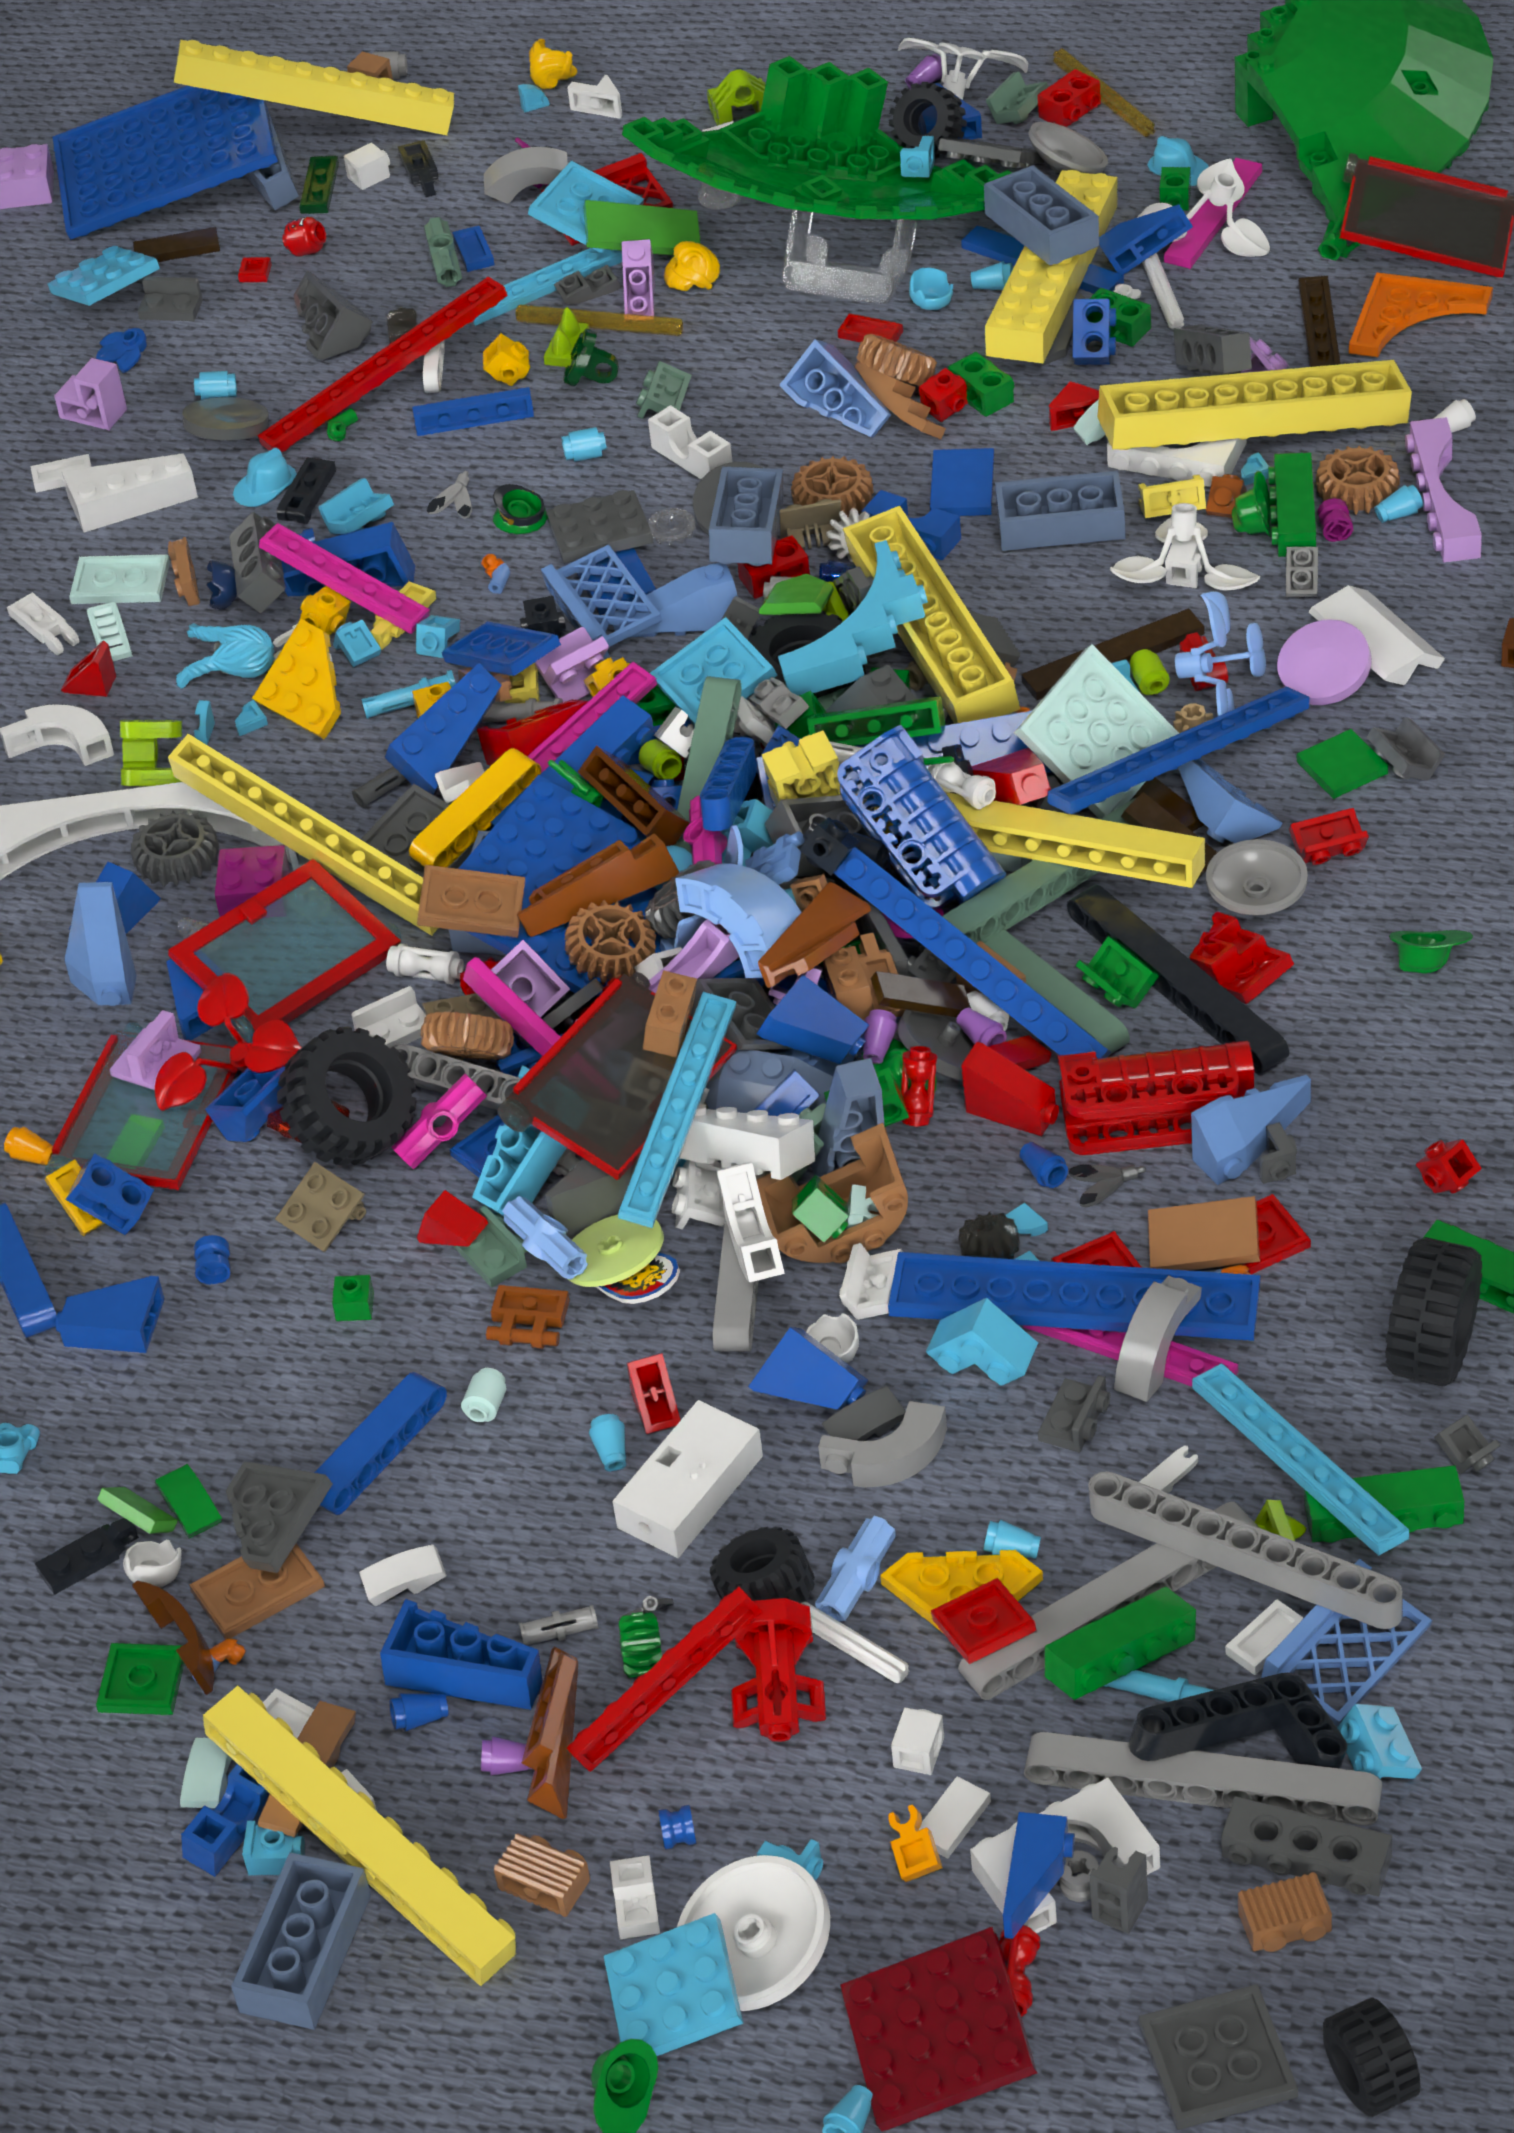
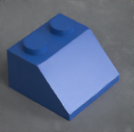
(246, 1104)

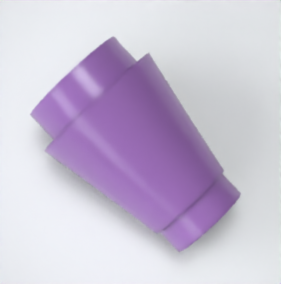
(927, 70)
(981, 1028)
(878, 1034)
(502, 1756)

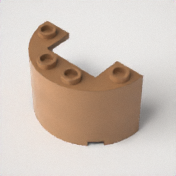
(883, 1183)

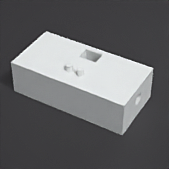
(687, 1478)

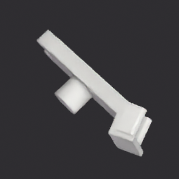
(1171, 1470)

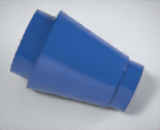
(1045, 1166)
(416, 1710)

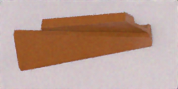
(604, 876)
(814, 934)
(551, 1734)

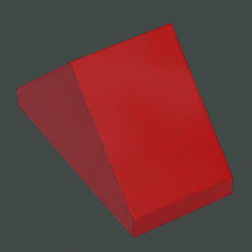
(1071, 405)
(93, 674)
(450, 1222)
(653, 1393)

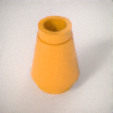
(27, 1146)

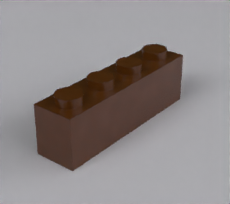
(633, 796)

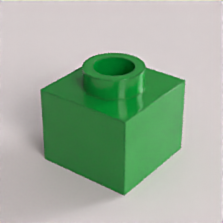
(353, 1298)

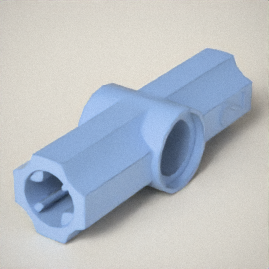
(545, 1237)
(856, 1568)

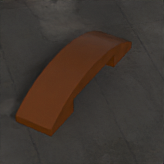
(195, 1652)

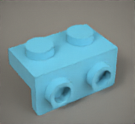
(354, 508)
(1378, 1742)

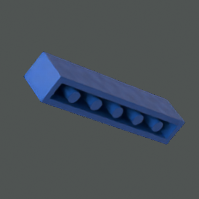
(617, 731)

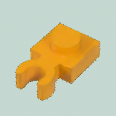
(915, 1849)

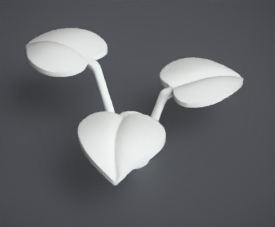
(956, 80)
(1224, 186)
(1182, 527)

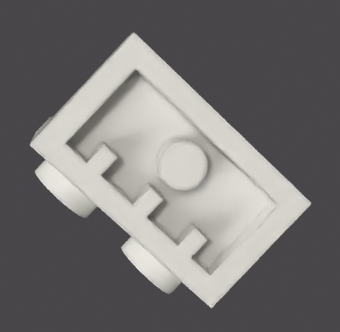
(754, 723)
(393, 1017)
(698, 1194)

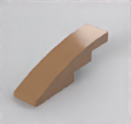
(897, 398)
(325, 1732)

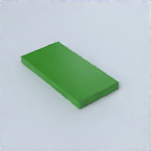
(612, 223)

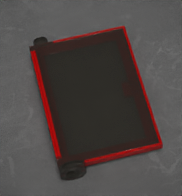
(1428, 215)
(597, 1081)

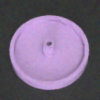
(1325, 661)

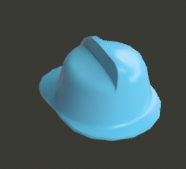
(1176, 153)
(264, 480)

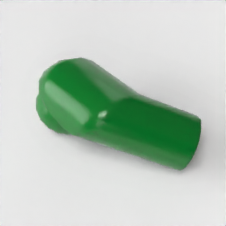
(337, 426)

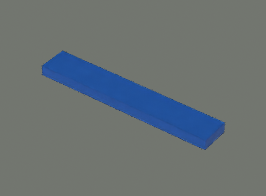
(1008, 249)

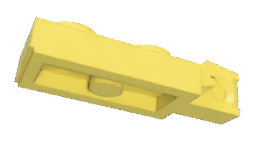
(384, 630)

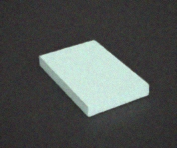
(119, 579)

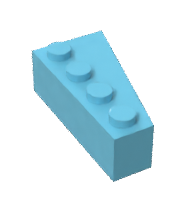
(517, 1165)

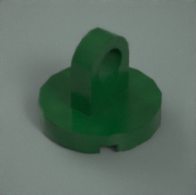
(586, 358)

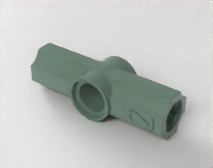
(442, 252)

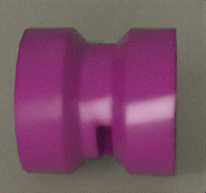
(1335, 520)

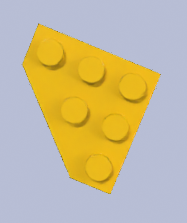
(303, 682)
(933, 1581)

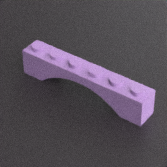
(1455, 528)
(702, 956)

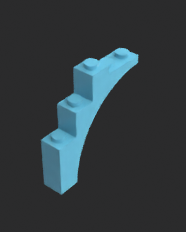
(868, 630)

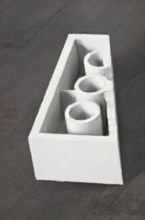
(128, 489)
(769, 1142)

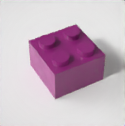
(246, 873)

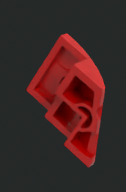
(1239, 958)

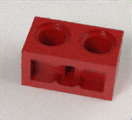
(1069, 98)
(787, 561)

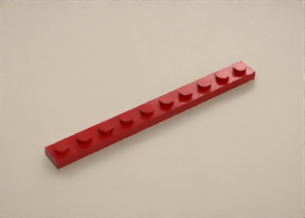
(383, 365)

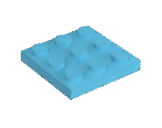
(565, 196)
(102, 275)
(716, 653)
(674, 1986)

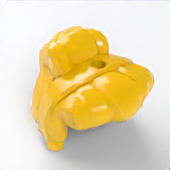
(549, 65)
(691, 266)

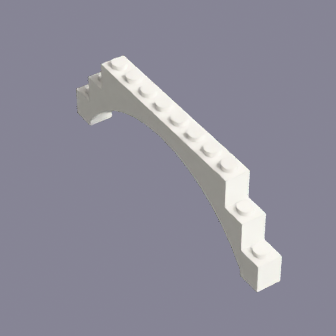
(46, 825)

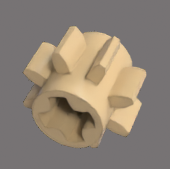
(1190, 716)

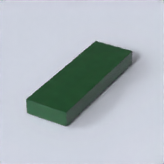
(319, 184)

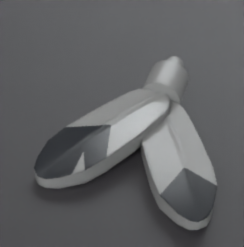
(456, 493)

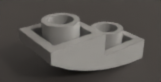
(1302, 572)
(778, 702)

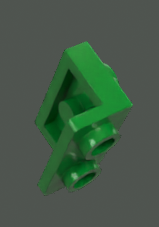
(1118, 973)

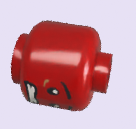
(304, 236)

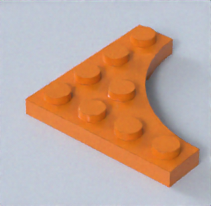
(1404, 300)

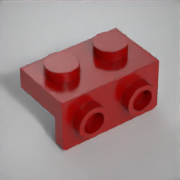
(1328, 836)

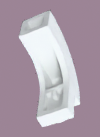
(59, 726)
(747, 1223)

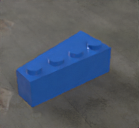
(372, 550)
(443, 730)
(458, 1661)

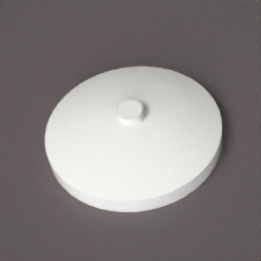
(771, 1924)

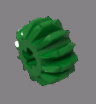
(639, 1643)

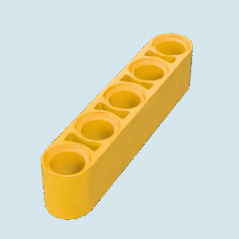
(474, 810)

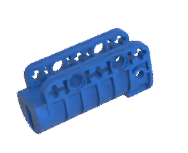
(922, 815)

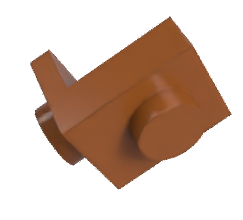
(1223, 495)

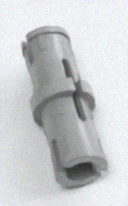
(585, 1620)

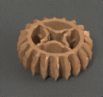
(896, 359)
(1357, 477)
(834, 481)
(609, 930)
(467, 1035)

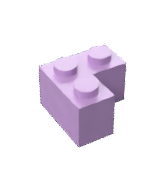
(93, 395)

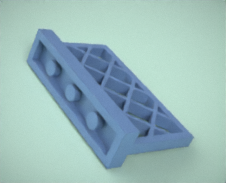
(568, 594)
(1315, 1630)

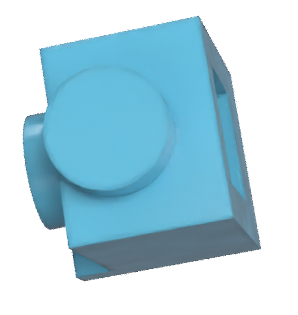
(268, 1850)

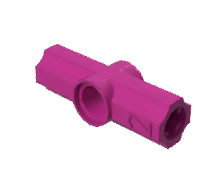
(704, 843)
(423, 1137)

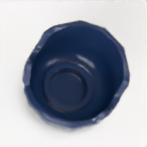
(222, 584)

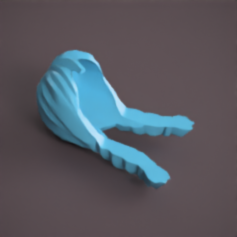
(243, 653)

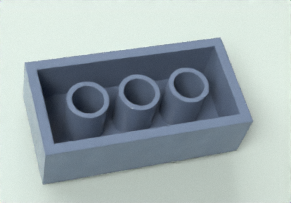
(1041, 215)
(1060, 510)
(746, 516)
(301, 1940)

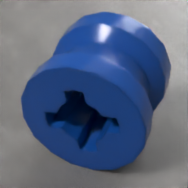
(677, 1827)

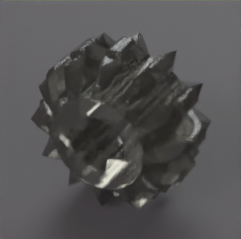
(400, 322)
(989, 1237)

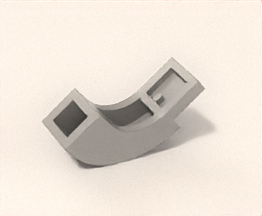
(522, 169)
(1150, 1334)
(891, 1457)

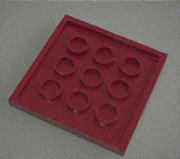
(937, 2029)

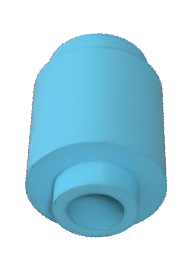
(215, 384)
(584, 444)

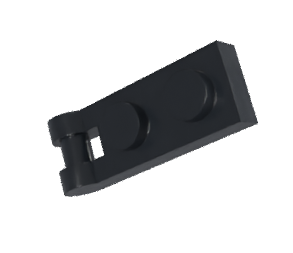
(306, 490)

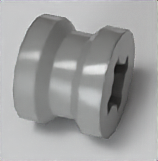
(1078, 1887)

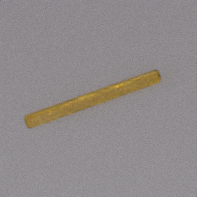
(1108, 95)
(602, 320)

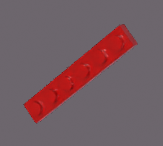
(664, 1679)

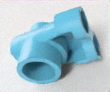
(15, 1445)

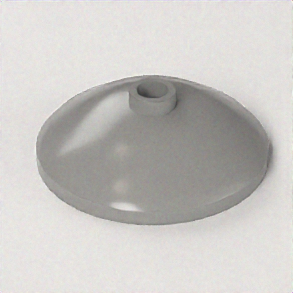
(1066, 149)
(1256, 877)

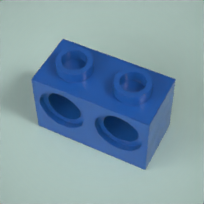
(1086, 332)
(106, 1196)

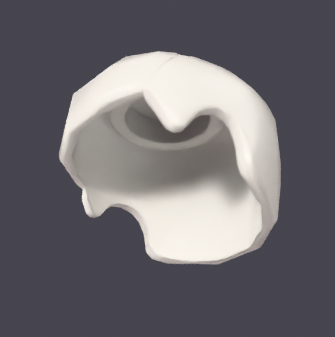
(837, 1335)
(152, 1562)

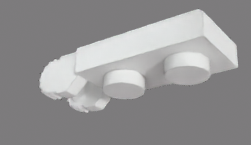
(42, 622)

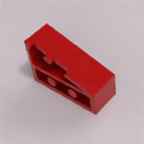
(526, 733)

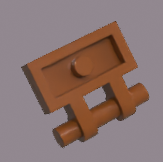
(531, 1307)

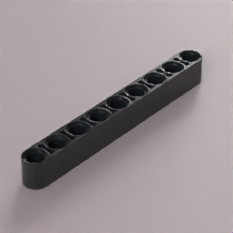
(1179, 977)

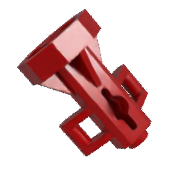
(774, 1647)

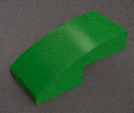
(188, 1501)

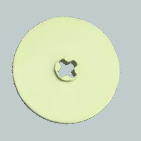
(616, 1250)

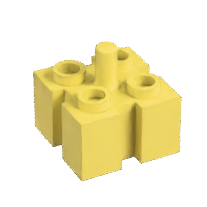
(802, 769)

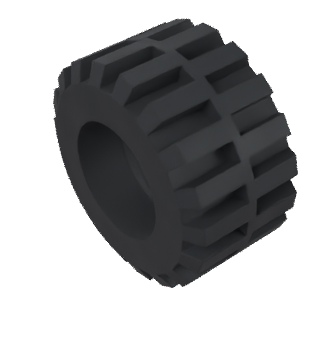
(914, 102)
(764, 1566)
(1371, 2057)

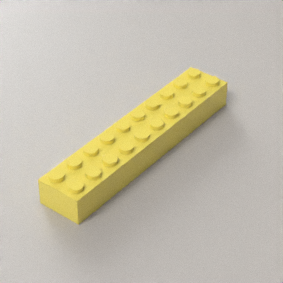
(1040, 293)
(1253, 404)
(947, 640)

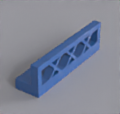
(473, 411)

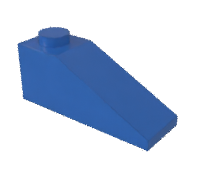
(1142, 237)
(1035, 1865)

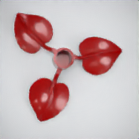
(224, 999)

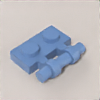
(780, 860)

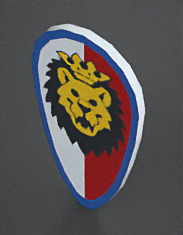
(647, 1283)

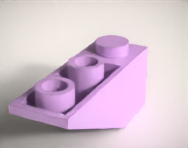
(638, 277)

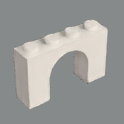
(1180, 464)
(1096, 1817)

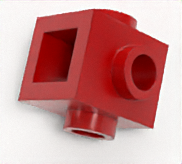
(944, 394)
(1448, 1166)

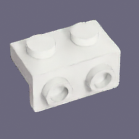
(456, 780)
(868, 1282)

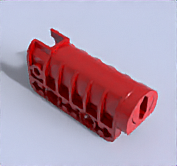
(1146, 1094)

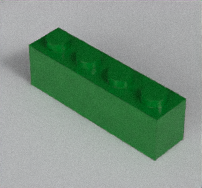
(1293, 501)
(867, 723)
(1497, 1263)
(1414, 1497)
(1120, 1643)

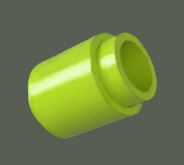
(1149, 672)
(660, 759)

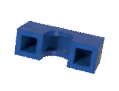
(937, 529)
(219, 1832)

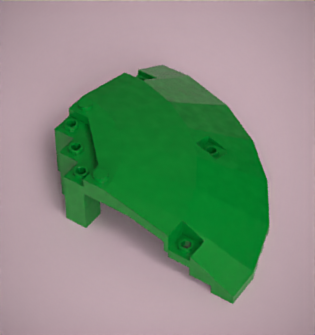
(1367, 82)
(815, 151)

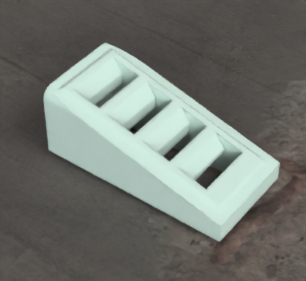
(108, 626)

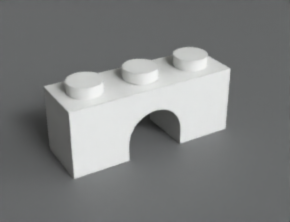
(675, 439)

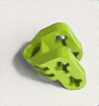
(735, 90)
(141, 751)

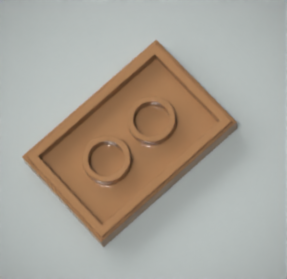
(471, 901)
(1204, 1235)
(244, 1596)

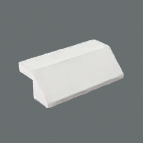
(1392, 643)

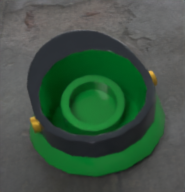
(518, 509)

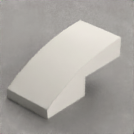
(409, 1569)
(634, 1897)

